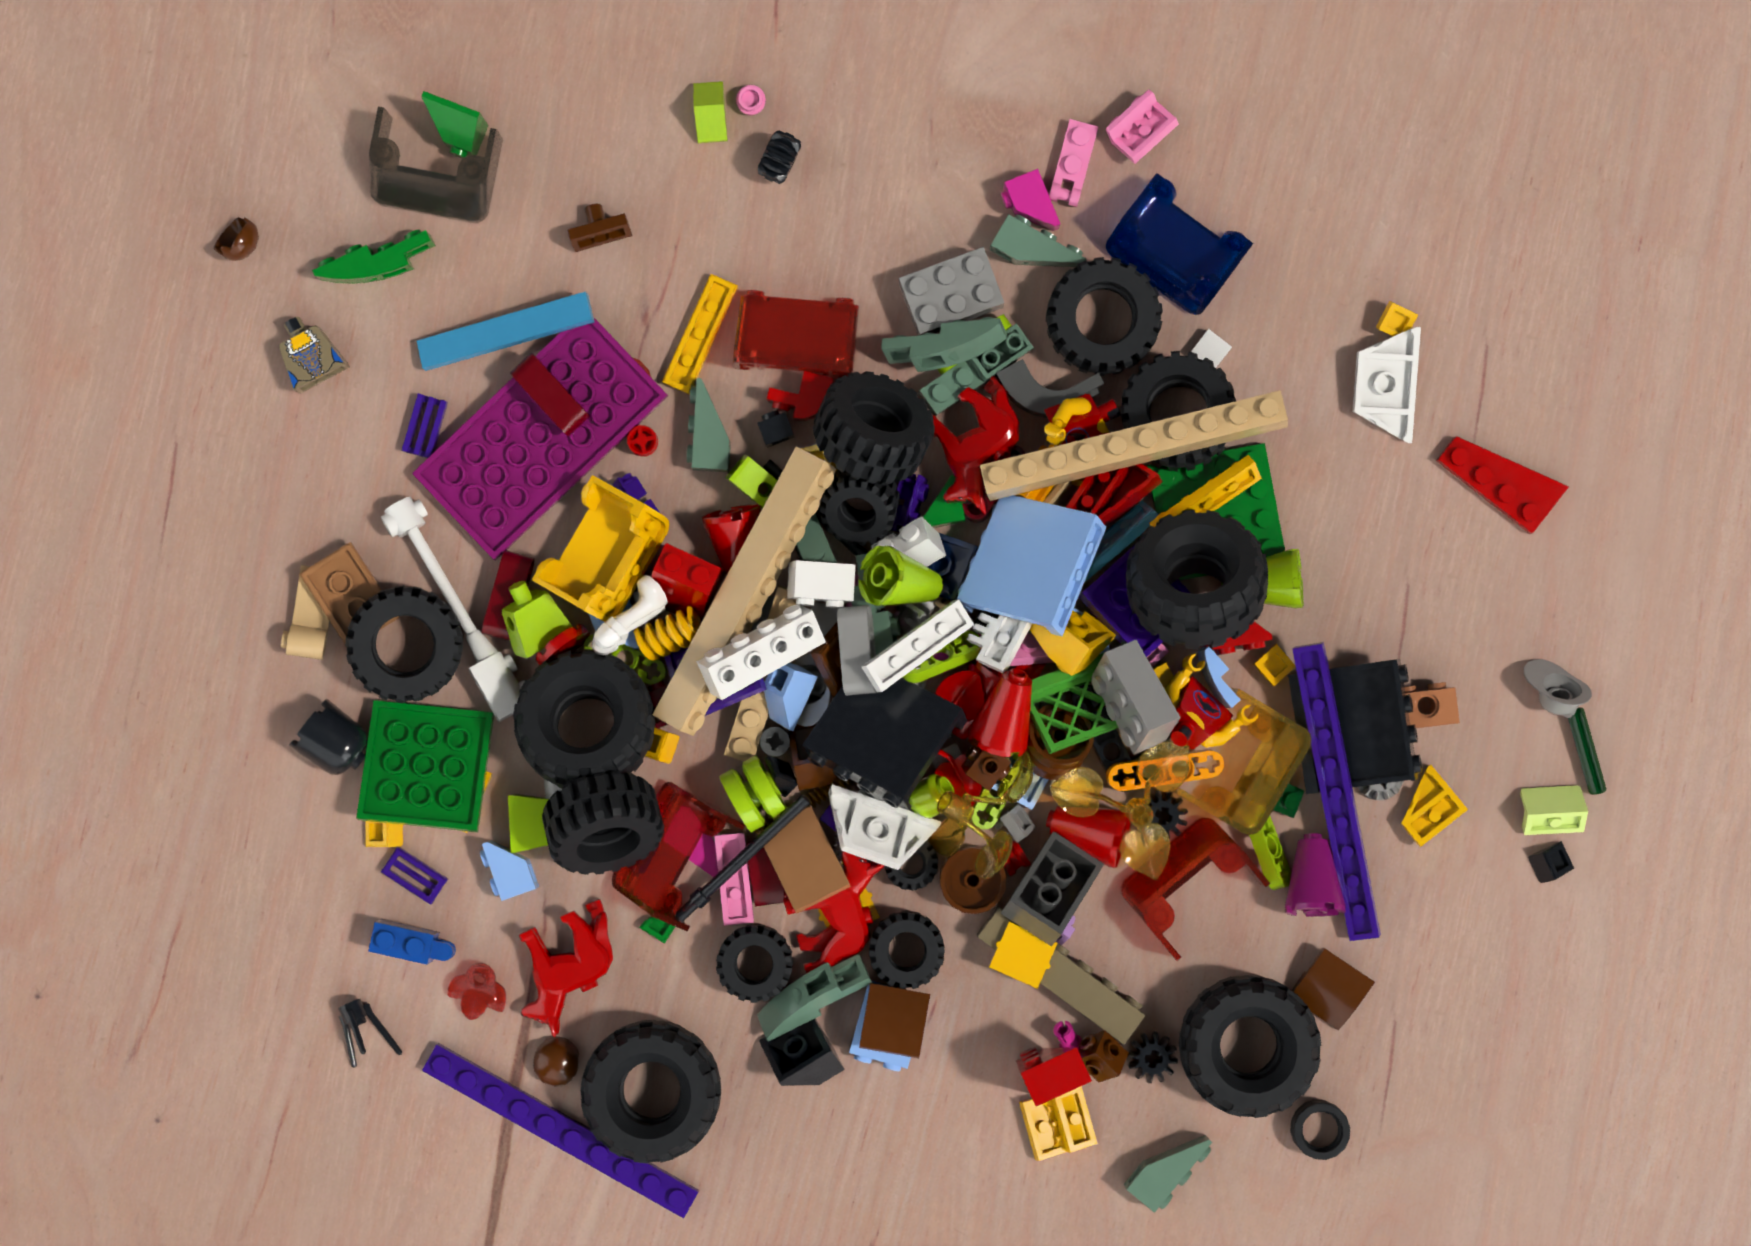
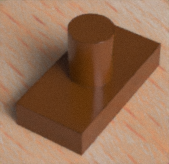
(599, 230)

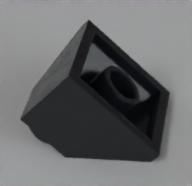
(802, 1056)

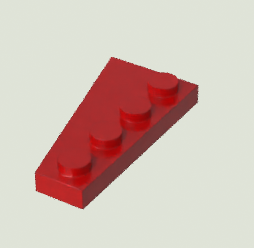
(1508, 486)

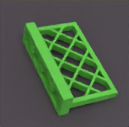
(1055, 684)

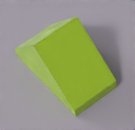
(710, 112)

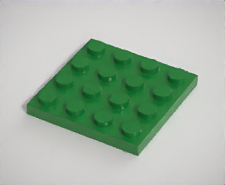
(1253, 507)
(425, 766)

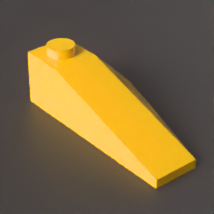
(1079, 645)

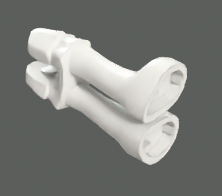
(649, 604)

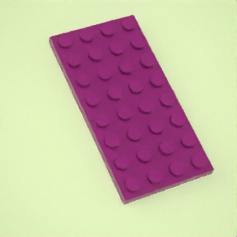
(516, 462)

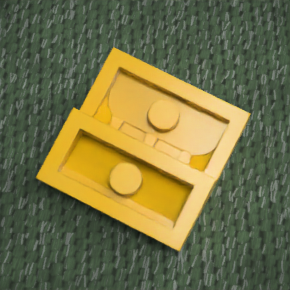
(1058, 1125)

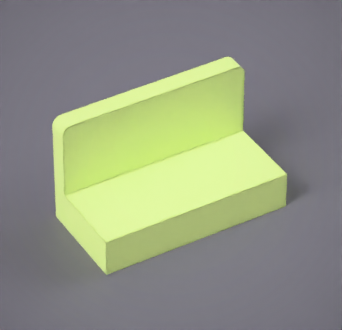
(1553, 810)

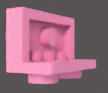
(1141, 127)

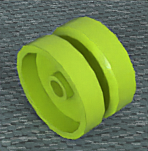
(750, 795)

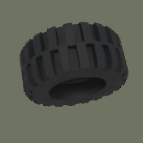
(1122, 280)
(1170, 373)
(873, 427)
(392, 683)
(602, 822)

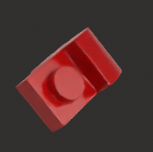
(807, 401)

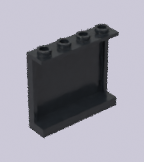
(1372, 724)
(883, 738)

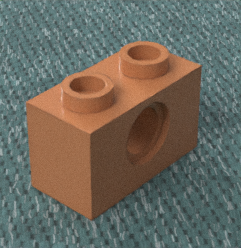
(1443, 705)

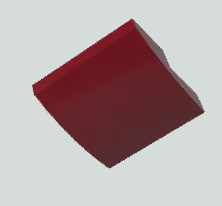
(764, 880)

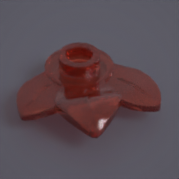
(475, 995)

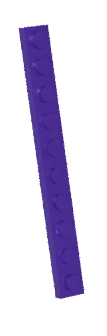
(1336, 790)
(557, 1129)

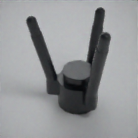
(351, 1017)

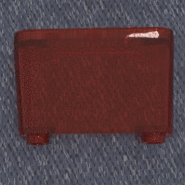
(796, 334)

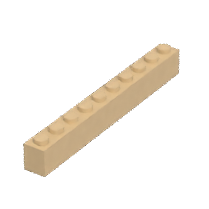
(1134, 445)
(747, 584)

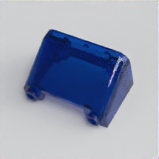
(1175, 249)

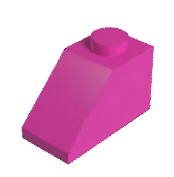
(1031, 200)

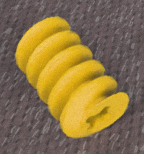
(668, 636)

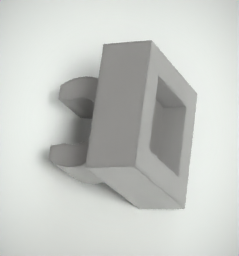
(1017, 823)

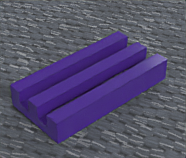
(424, 426)
(436, 889)

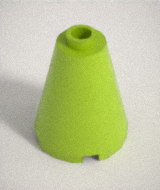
(897, 578)
(1285, 580)

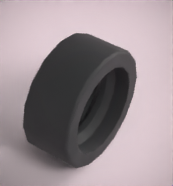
(1336, 1146)

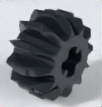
(779, 157)
(1171, 809)
(1158, 1065)

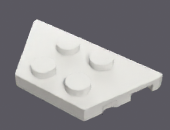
(1388, 383)
(877, 829)

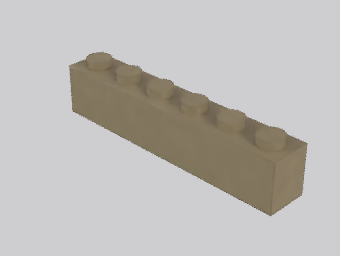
(1078, 986)

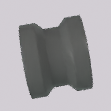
(779, 741)

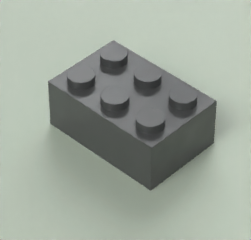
(1052, 889)

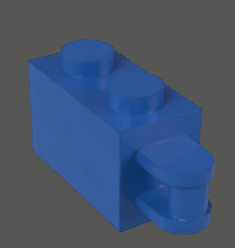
(409, 942)

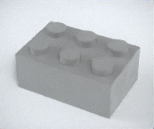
(951, 291)
(1134, 697)

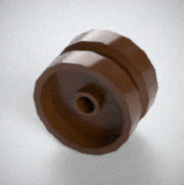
(1056, 764)
(959, 893)

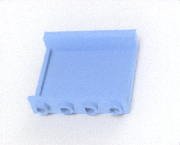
(1032, 562)

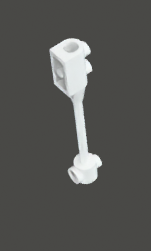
(493, 671)

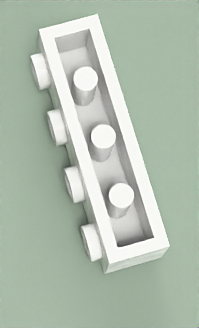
(760, 651)

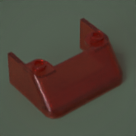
(1188, 854)
(653, 879)

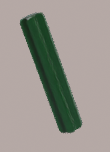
(1587, 752)

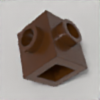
(985, 767)
(1102, 1056)

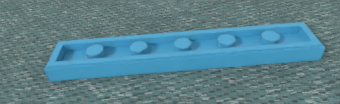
(505, 331)

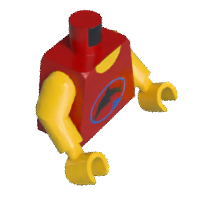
(1078, 420)
(1201, 714)

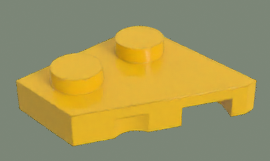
(1431, 808)

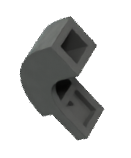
(1034, 398)

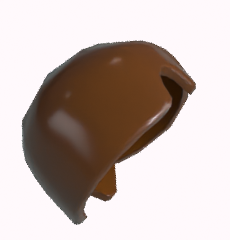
(238, 240)
(556, 1061)

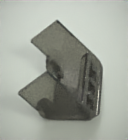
(427, 192)

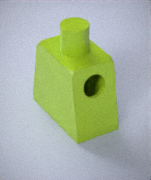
(748, 476)
(532, 619)
(526, 822)

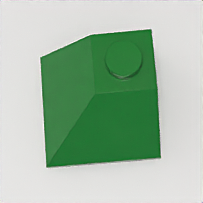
(457, 125)

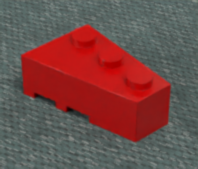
(1114, 491)
(1052, 1072)

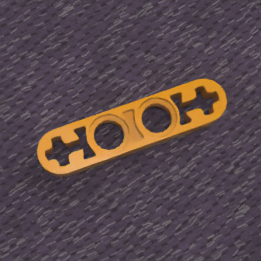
(1200, 756)

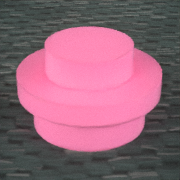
(750, 100)

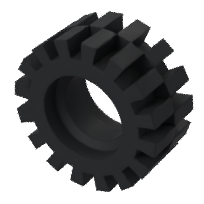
(920, 879)

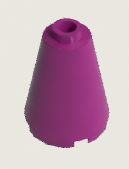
(1314, 880)

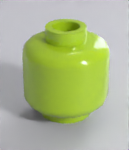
(927, 794)

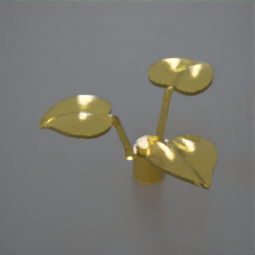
(958, 809)
(1149, 846)

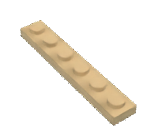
(753, 710)

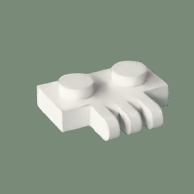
(998, 640)

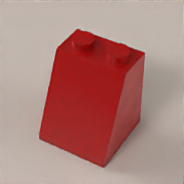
(686, 580)

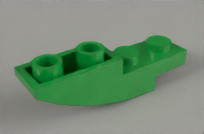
(364, 266)

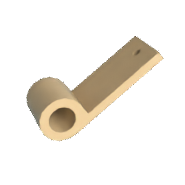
(309, 626)

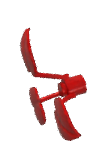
(967, 692)

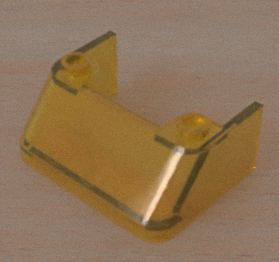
(1265, 776)

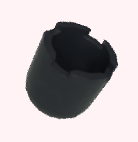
(331, 740)

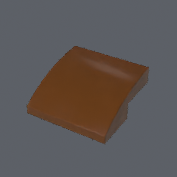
(1332, 988)
(894, 1021)

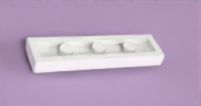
(917, 645)

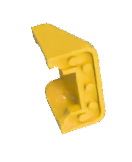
(605, 552)

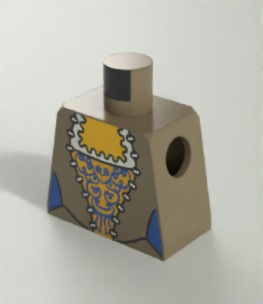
(309, 356)

